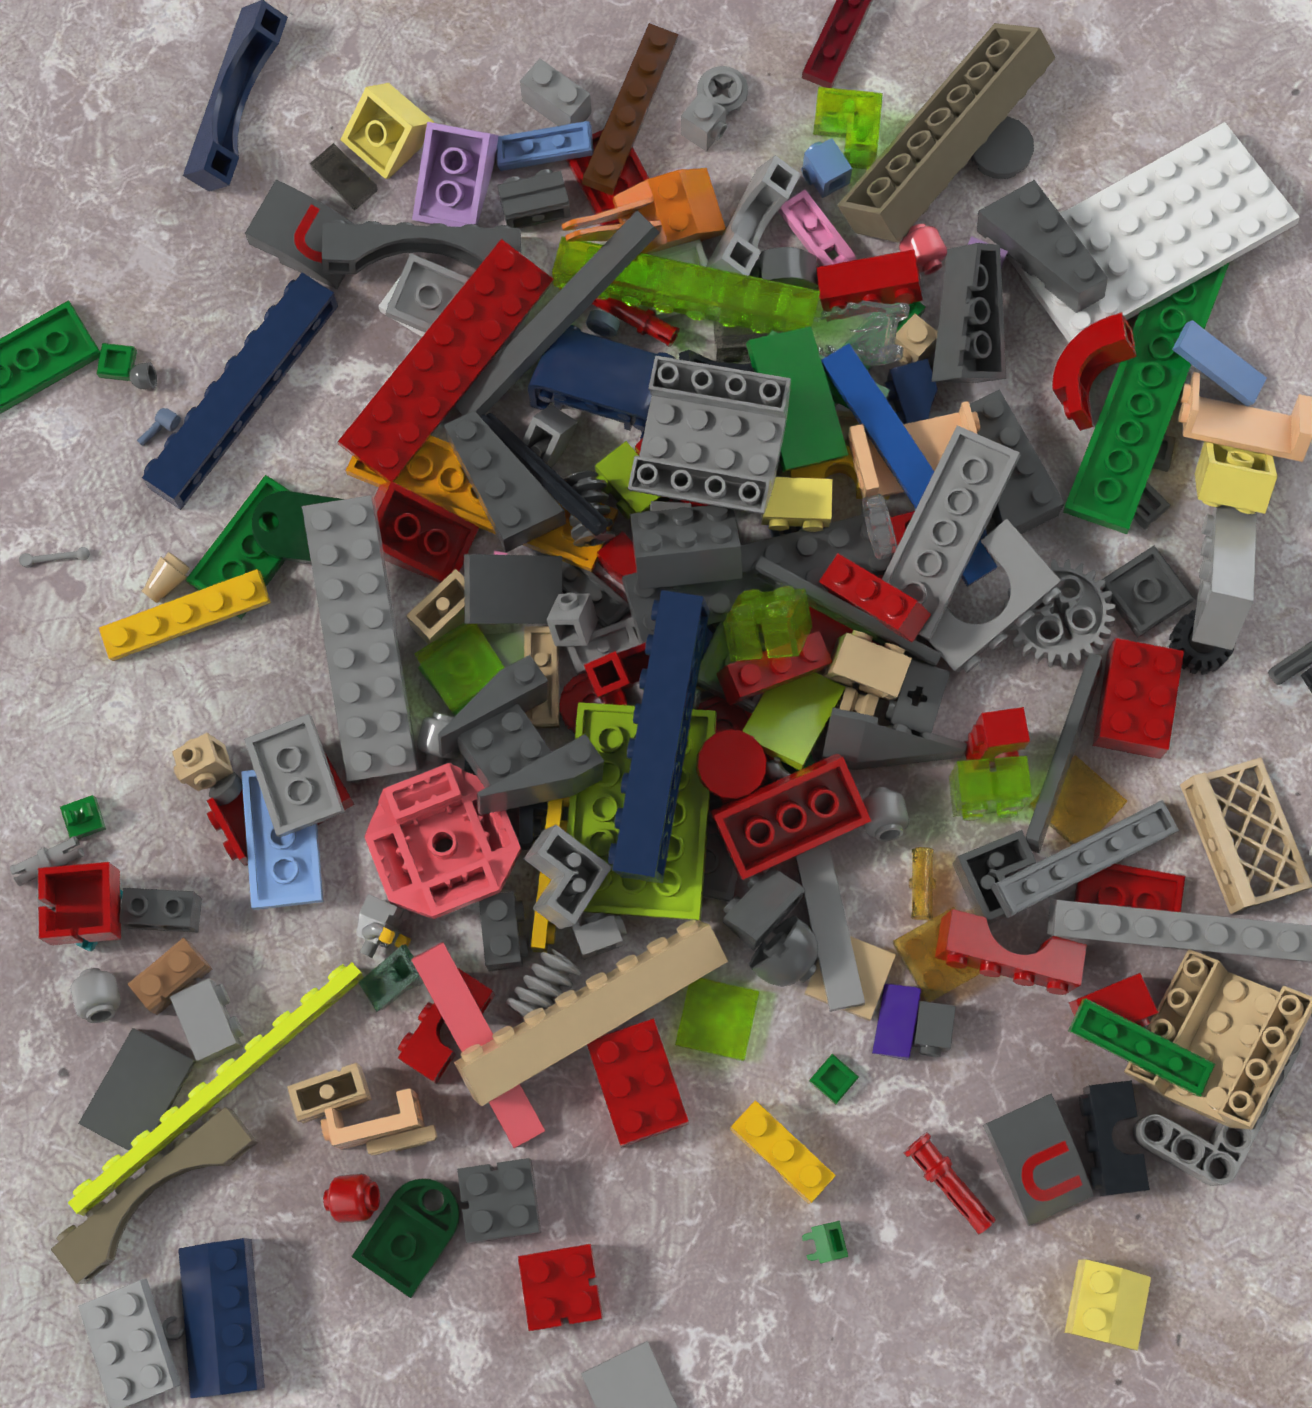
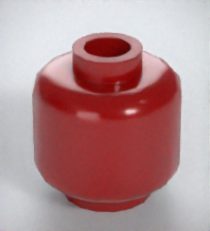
(352, 1198)

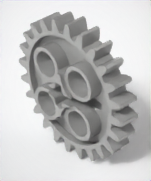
(1088, 604)

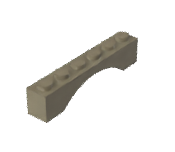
(94, 1243)

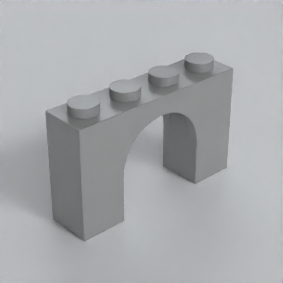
(1030, 584)

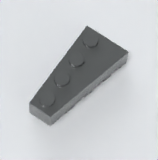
(1030, 492)

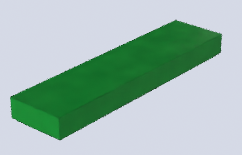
(1141, 1047)

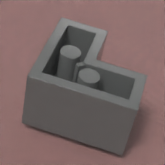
(989, 865)

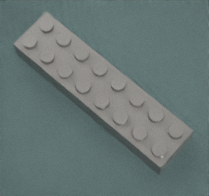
(360, 638)

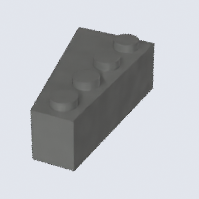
(1044, 245)
(971, 317)
(505, 488)

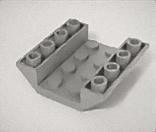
(712, 435)

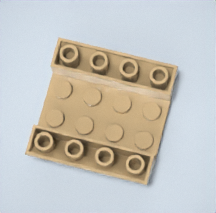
(1234, 1025)

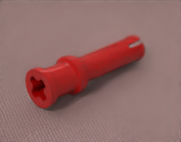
(939, 1170)

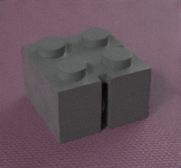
(499, 1201)

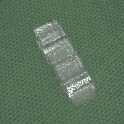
(879, 526)

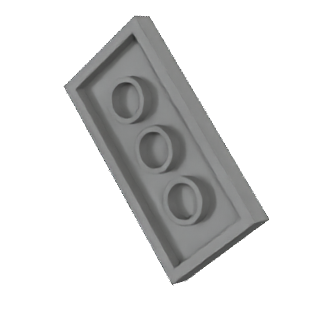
(424, 294)

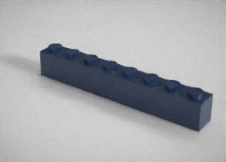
(240, 390)

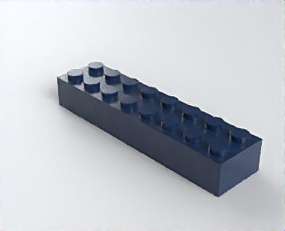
(660, 737)

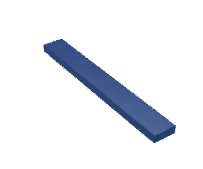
(891, 439)

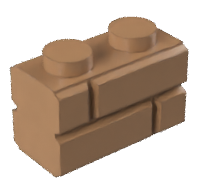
(169, 975)

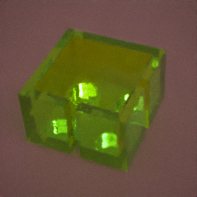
(778, 614)
(981, 792)

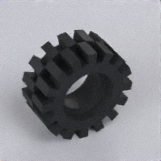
(1196, 661)

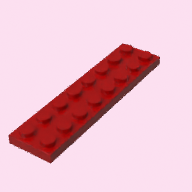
(445, 362)

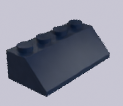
(221, 1318)

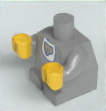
(380, 925)

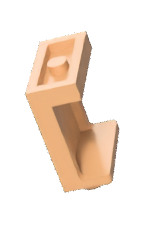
(358, 1134)

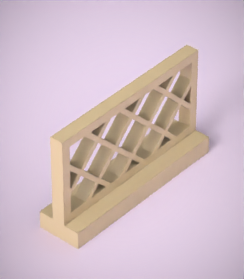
(1218, 836)

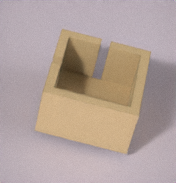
(874, 666)

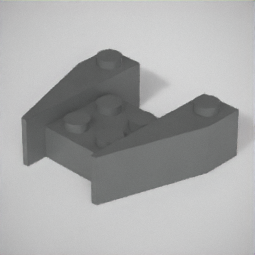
(509, 750)

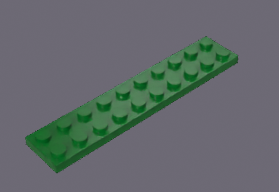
(1139, 409)

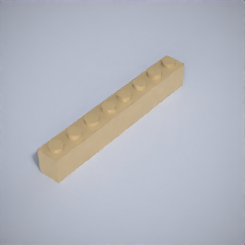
(590, 1012)

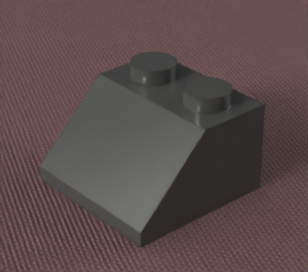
(762, 907)

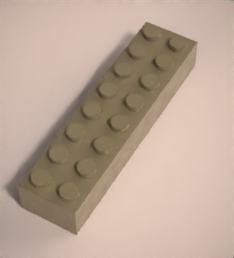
(946, 131)

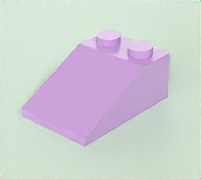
(454, 175)

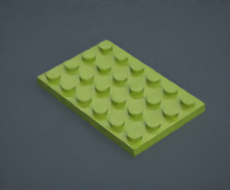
(594, 812)

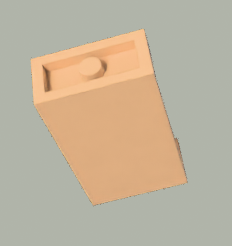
(1246, 426)
(929, 435)

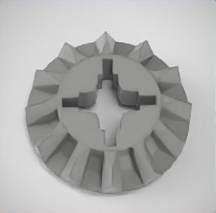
(724, 78)

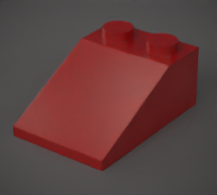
(421, 533)

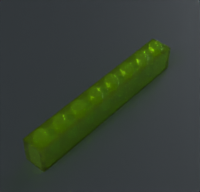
(697, 291)

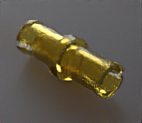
(922, 883)

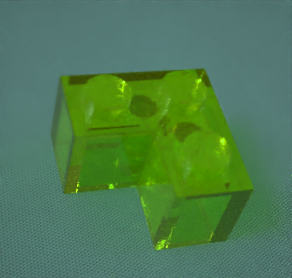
(853, 117)

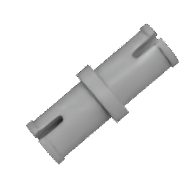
(46, 857)

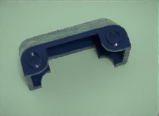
(595, 378)

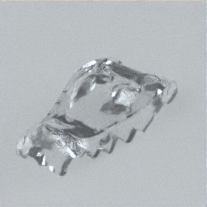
(866, 327)

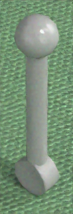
(27, 560)

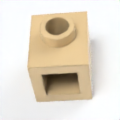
(916, 339)

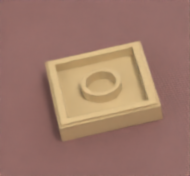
(873, 970)

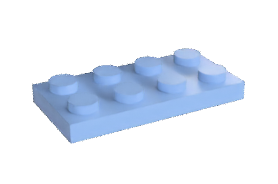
(283, 868)

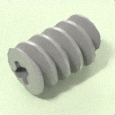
(545, 985)

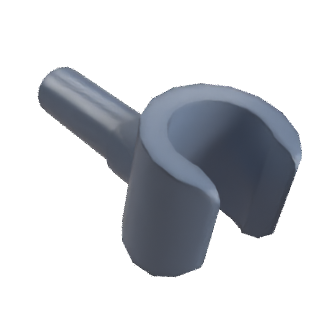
(163, 418)

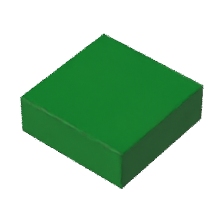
(116, 361)
(833, 1079)

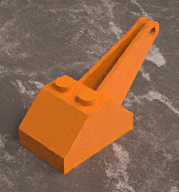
(675, 203)

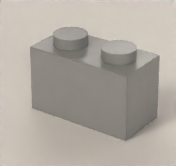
(555, 95)
(207, 1020)

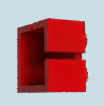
(84, 900)
(559, 1287)

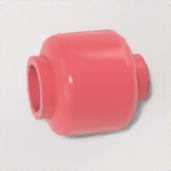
(928, 247)

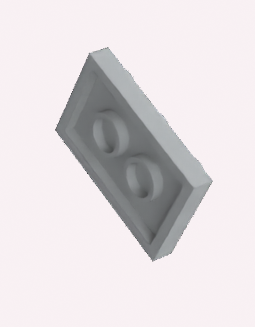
(294, 775)
(129, 1345)

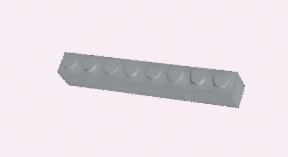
(1180, 930)

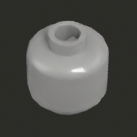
(428, 738)
(887, 814)
(95, 995)

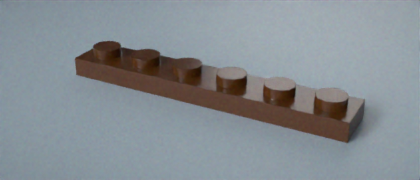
(630, 109)

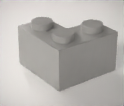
(573, 875)

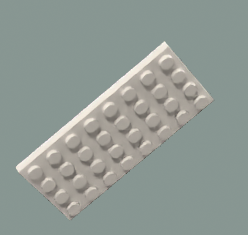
(1170, 226)

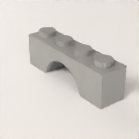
(762, 199)

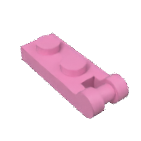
(815, 230)

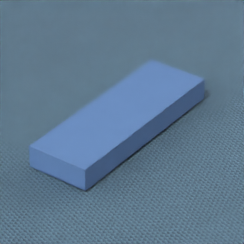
(544, 146)
(1219, 363)

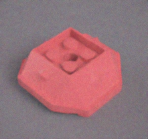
(420, 814)

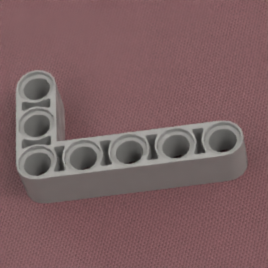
(1217, 1146)

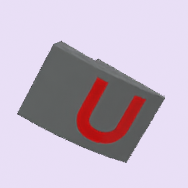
(291, 230)
(1039, 1159)

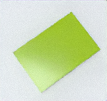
(793, 717)

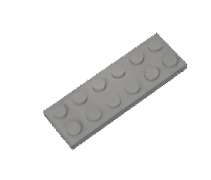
(950, 521)

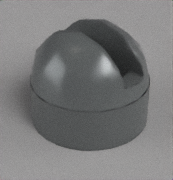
(143, 376)

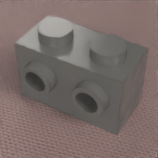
(501, 931)

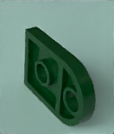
(290, 538)
(409, 1236)

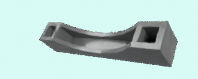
(355, 246)

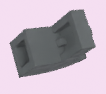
(787, 266)

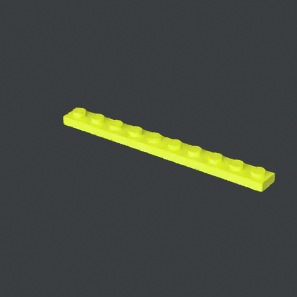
(206, 1096)

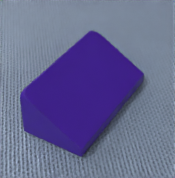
(896, 1021)

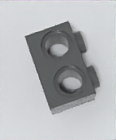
(160, 910)

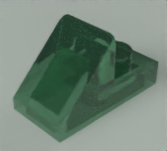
(391, 979)

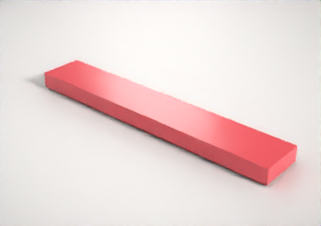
(469, 1029)

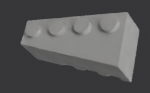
(1225, 576)

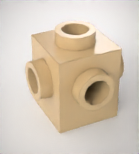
(202, 762)

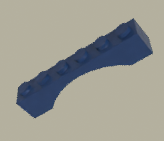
(216, 143)
(913, 393)

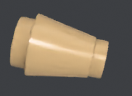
(165, 577)

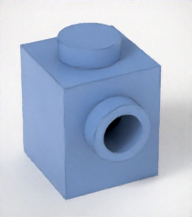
(826, 167)

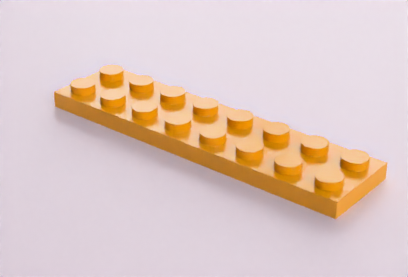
(440, 479)

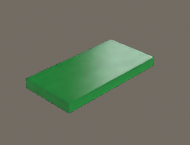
(43, 354)
(812, 422)
(236, 549)

